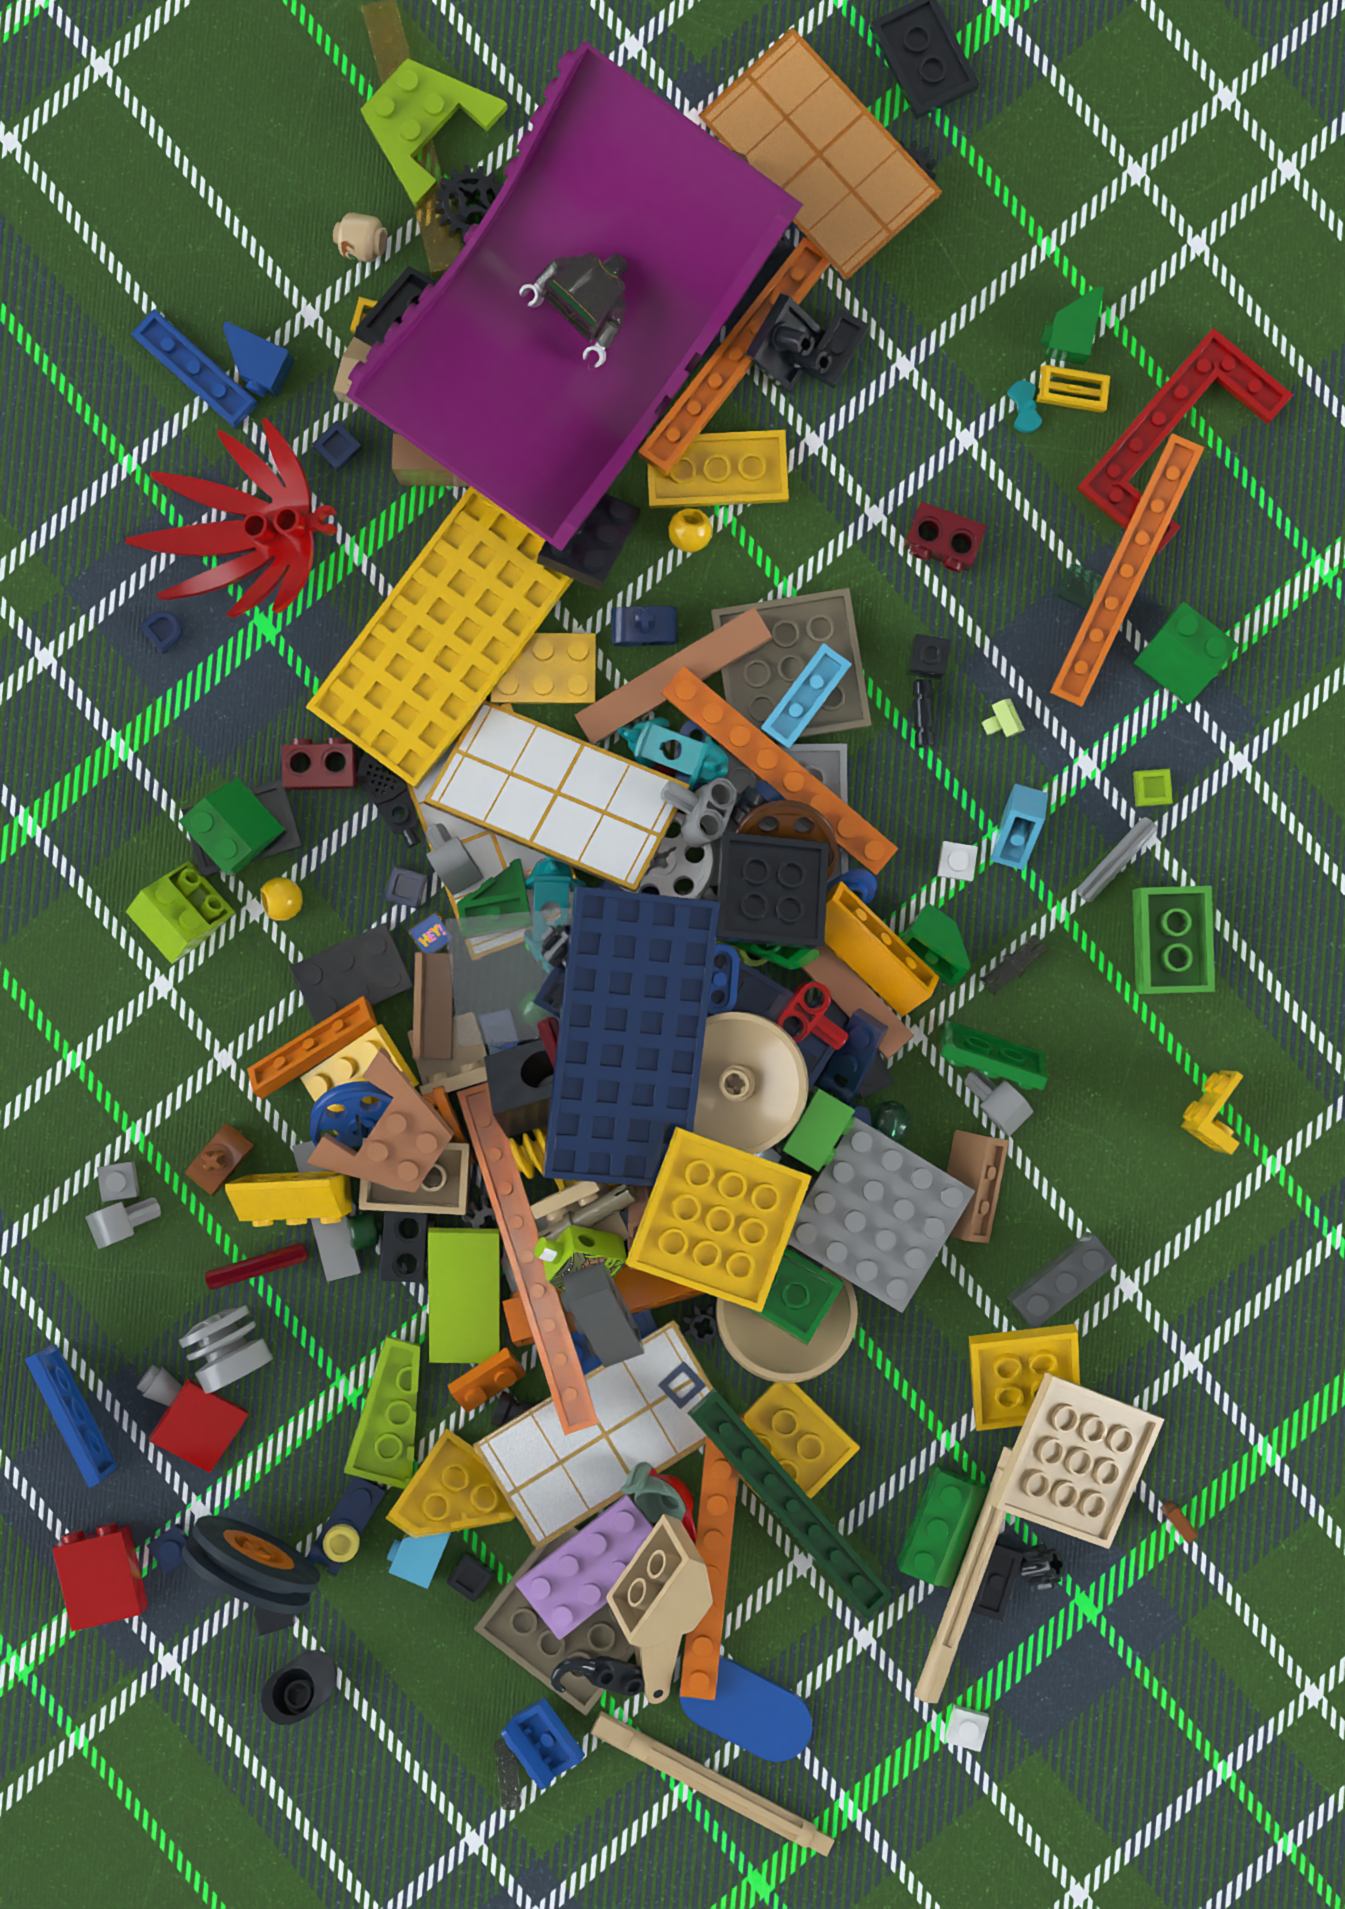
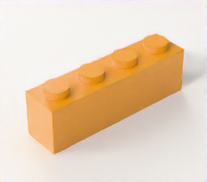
(876, 952)

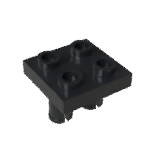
(788, 344)

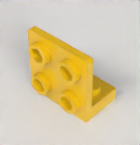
(1201, 1113)

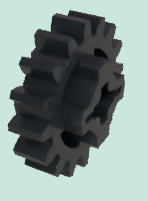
(465, 190)

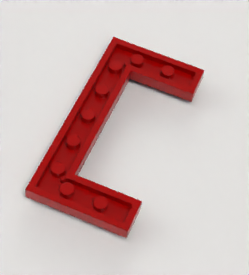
(1210, 361)

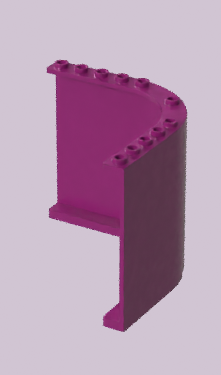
(505, 384)

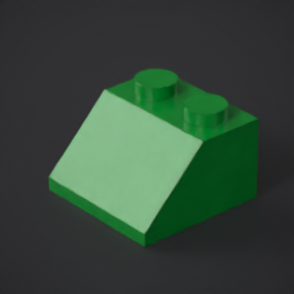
(1185, 653)
(232, 826)

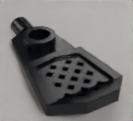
(392, 799)

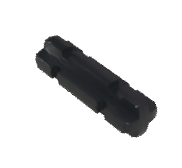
(923, 713)

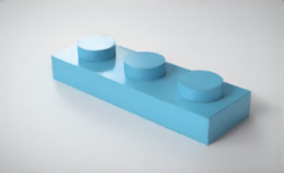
(805, 696)

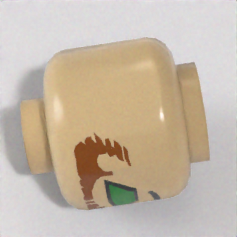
(360, 237)

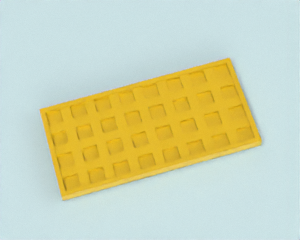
(441, 639)

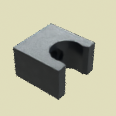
(514, 1090)

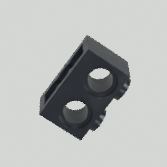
(397, 1243)

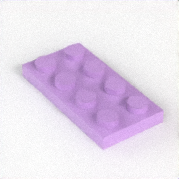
(583, 1570)

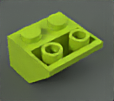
(179, 911)

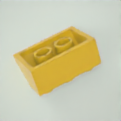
(291, 1197)

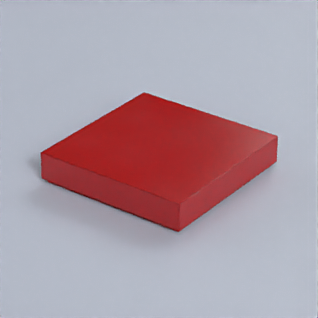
(198, 1426)

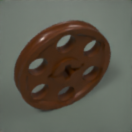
(787, 813)

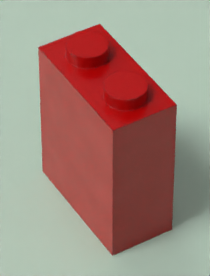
(100, 1576)

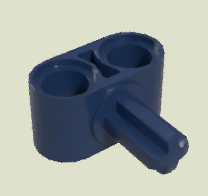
(644, 626)

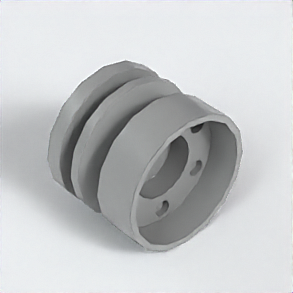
(225, 1349)

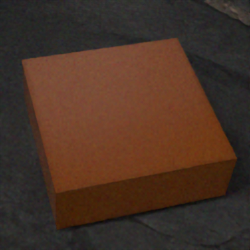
(1179, 1521)

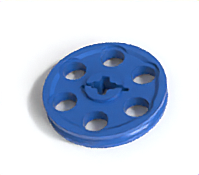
(346, 1121)

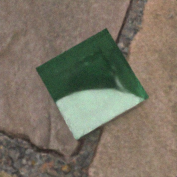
(1078, 586)

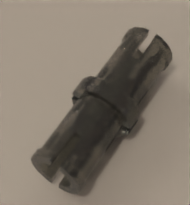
(1013, 964)

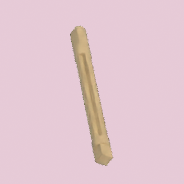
(963, 1594)
(711, 1783)

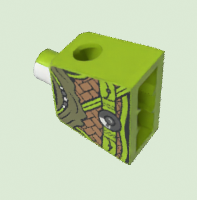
(577, 1250)

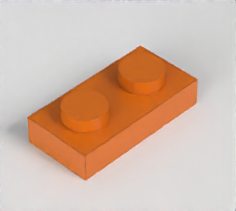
(486, 1380)

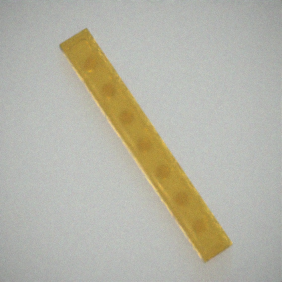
(390, 52)

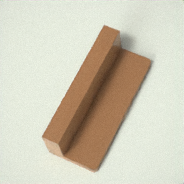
(433, 1007)
(979, 1165)

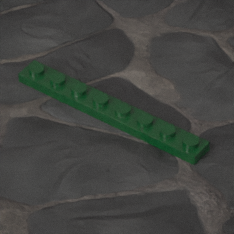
(789, 1503)

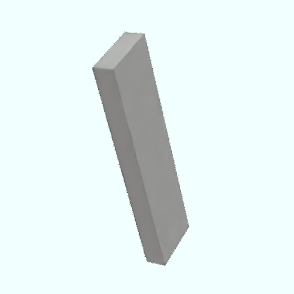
(332, 1239)

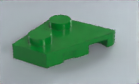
(497, 895)

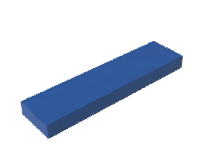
(194, 369)

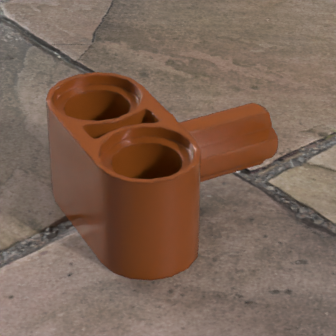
(219, 1159)

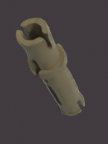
(594, 1212)

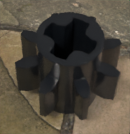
(556, 945)
(693, 1330)
(1042, 1567)

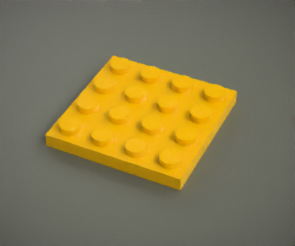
(718, 1219)

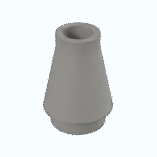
(159, 1385)

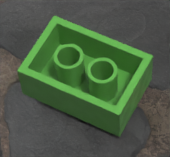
(1173, 939)

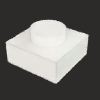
(957, 861)
(967, 1728)

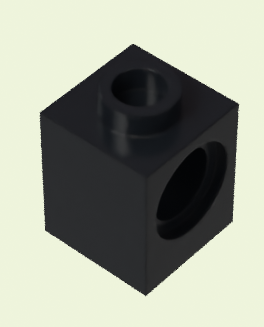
(928, 657)

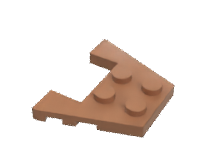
(401, 1143)

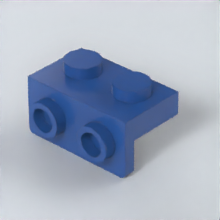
(541, 1742)

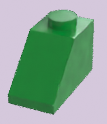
(1073, 329)
(938, 944)

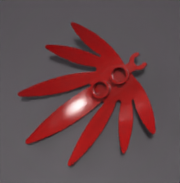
(272, 529)

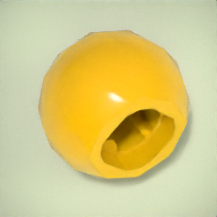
(690, 530)
(281, 898)

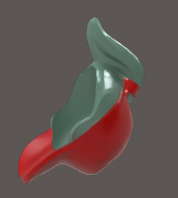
(661, 1495)

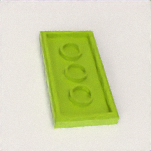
(463, 1294)

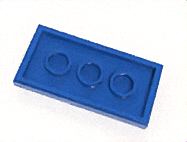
(72, 1414)

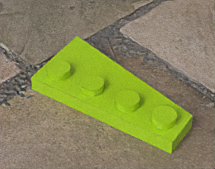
(386, 1428)

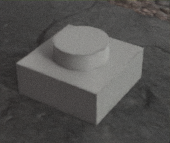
(118, 1181)

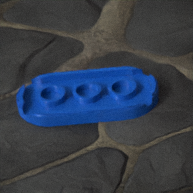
(753, 1713)

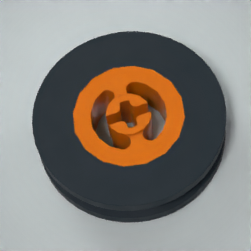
(250, 1564)

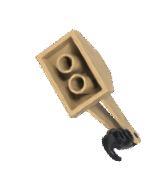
(655, 1603)

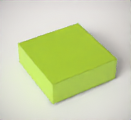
(1152, 787)

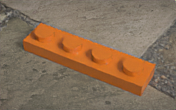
(312, 1047)

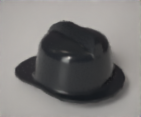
(299, 1688)

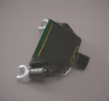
(585, 295)

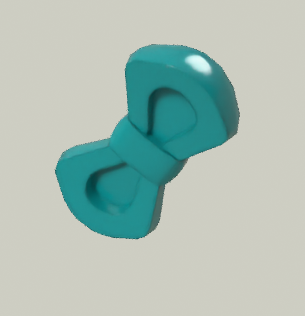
(1023, 394)

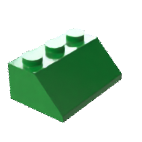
(942, 1527)

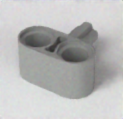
(702, 809)
(451, 860)
(1000, 1103)
(117, 1222)

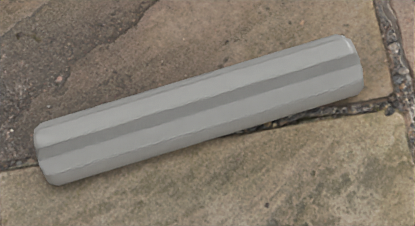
(1116, 859)

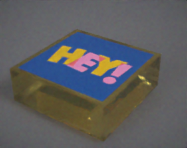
(430, 934)

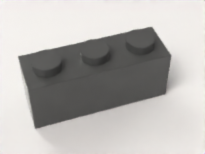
(1061, 1279)
(602, 1315)

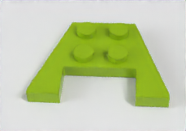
(413, 109)

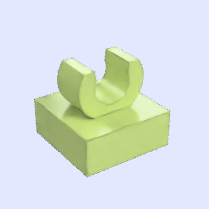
(1005, 719)

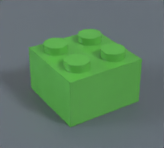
(818, 1129)

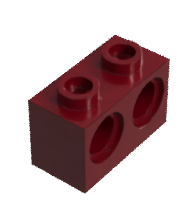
(947, 527)
(319, 774)

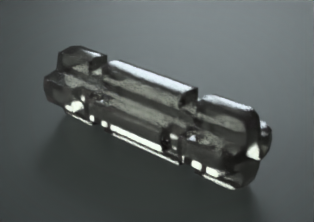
(507, 1776)

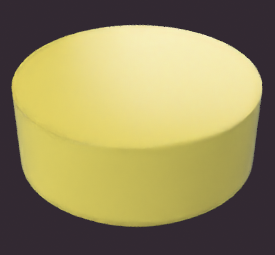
(341, 1543)

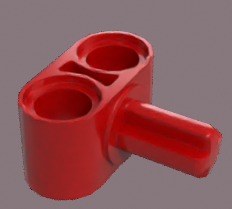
(812, 1018)

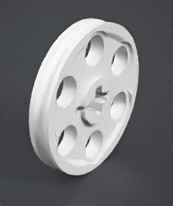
(679, 867)

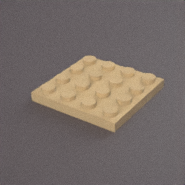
(1076, 1461)

